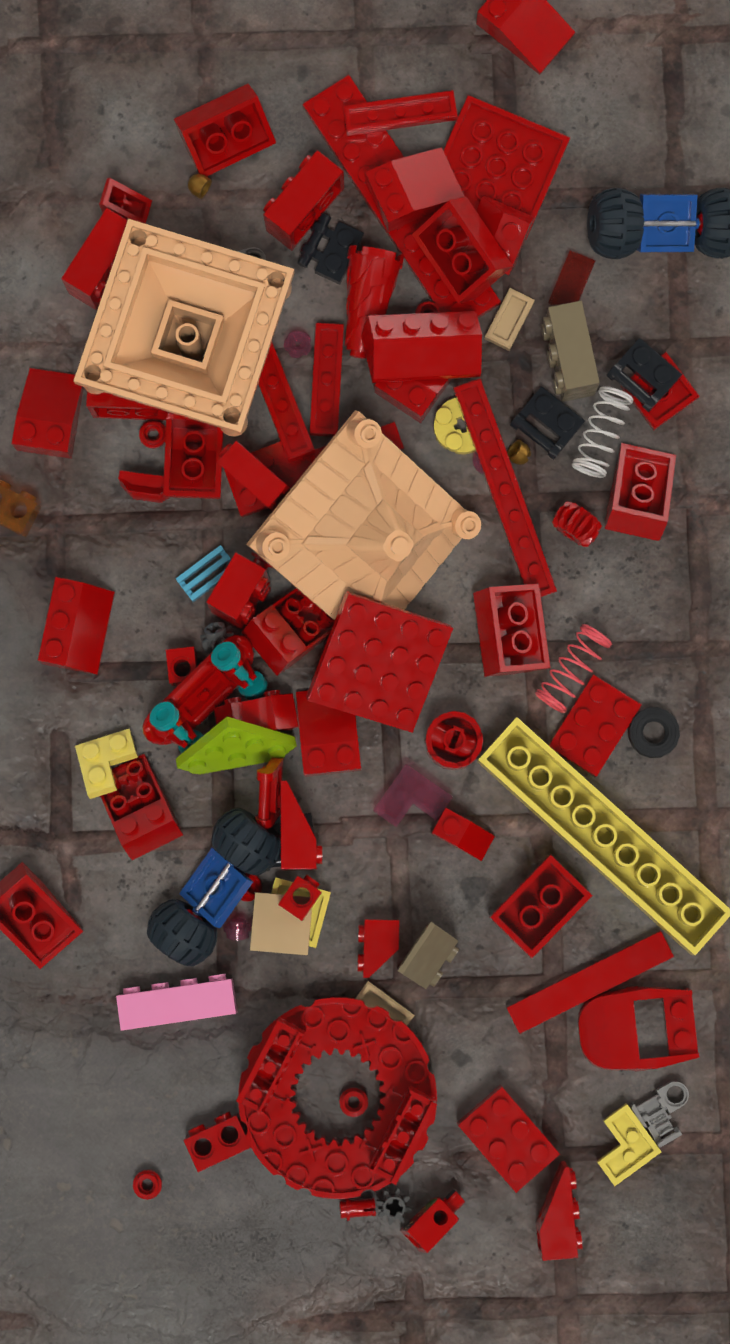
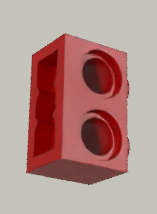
(221, 1147)

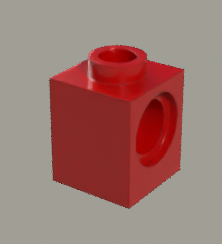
(176, 656)
(291, 906)

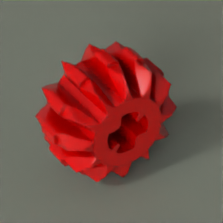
(576, 524)

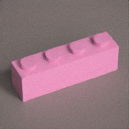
(177, 1003)

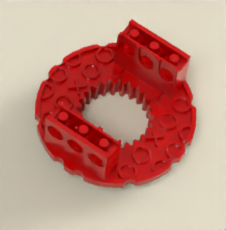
(333, 1167)

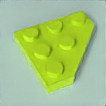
(234, 745)

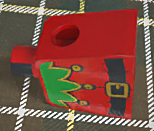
(423, 1230)

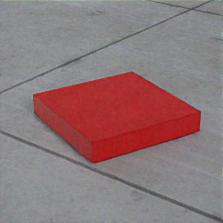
(673, 402)

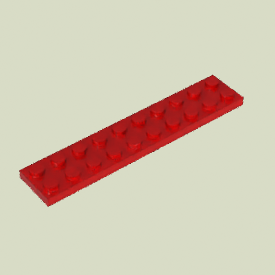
(369, 150)

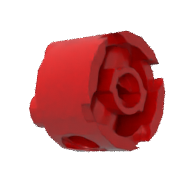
(454, 740)

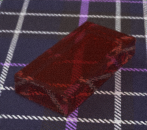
(572, 279)

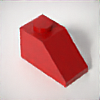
(463, 834)

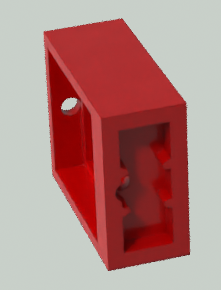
(253, 475)

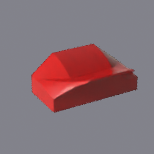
(143, 486)

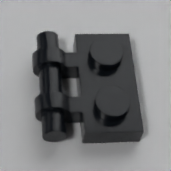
(333, 261)

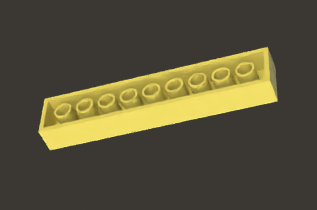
(605, 837)

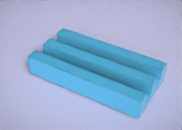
(196, 567)

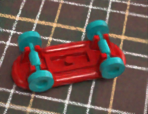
(203, 691)

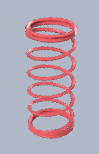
(593, 634)

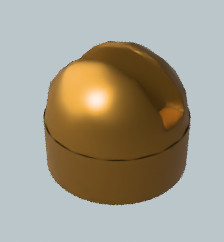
(199, 185)
(519, 452)

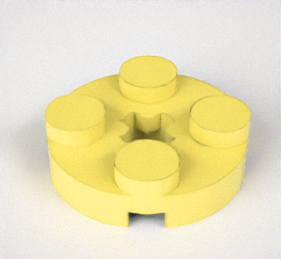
(444, 430)

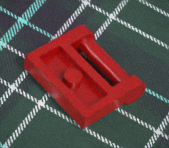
(269, 792)

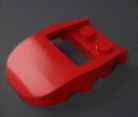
(610, 1029)

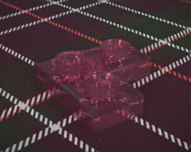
(408, 790)

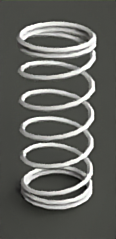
(617, 402)

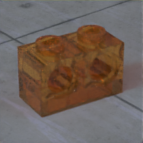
(10, 502)

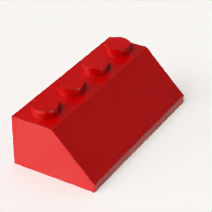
(423, 346)

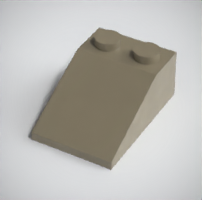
(428, 956)

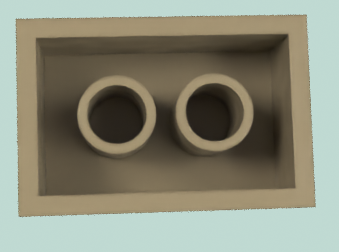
(570, 351)

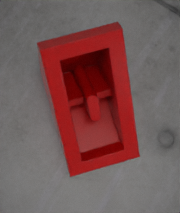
(125, 201)

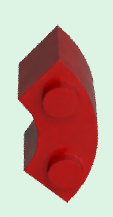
(272, 711)

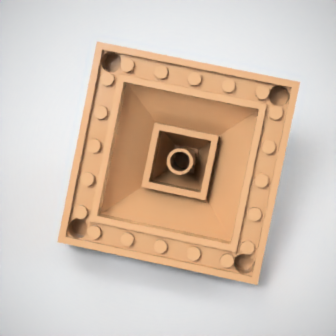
(184, 326)
(362, 523)

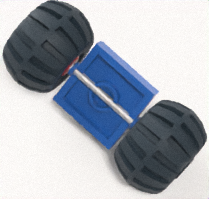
(659, 223)
(214, 889)

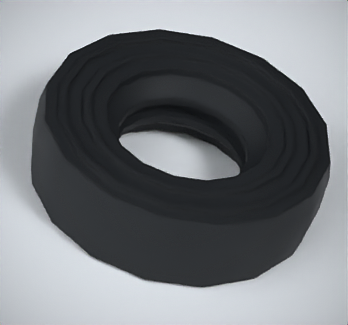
(671, 728)

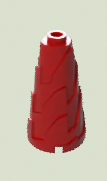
(370, 285)

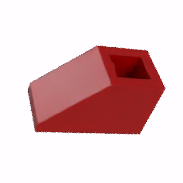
(380, 943)

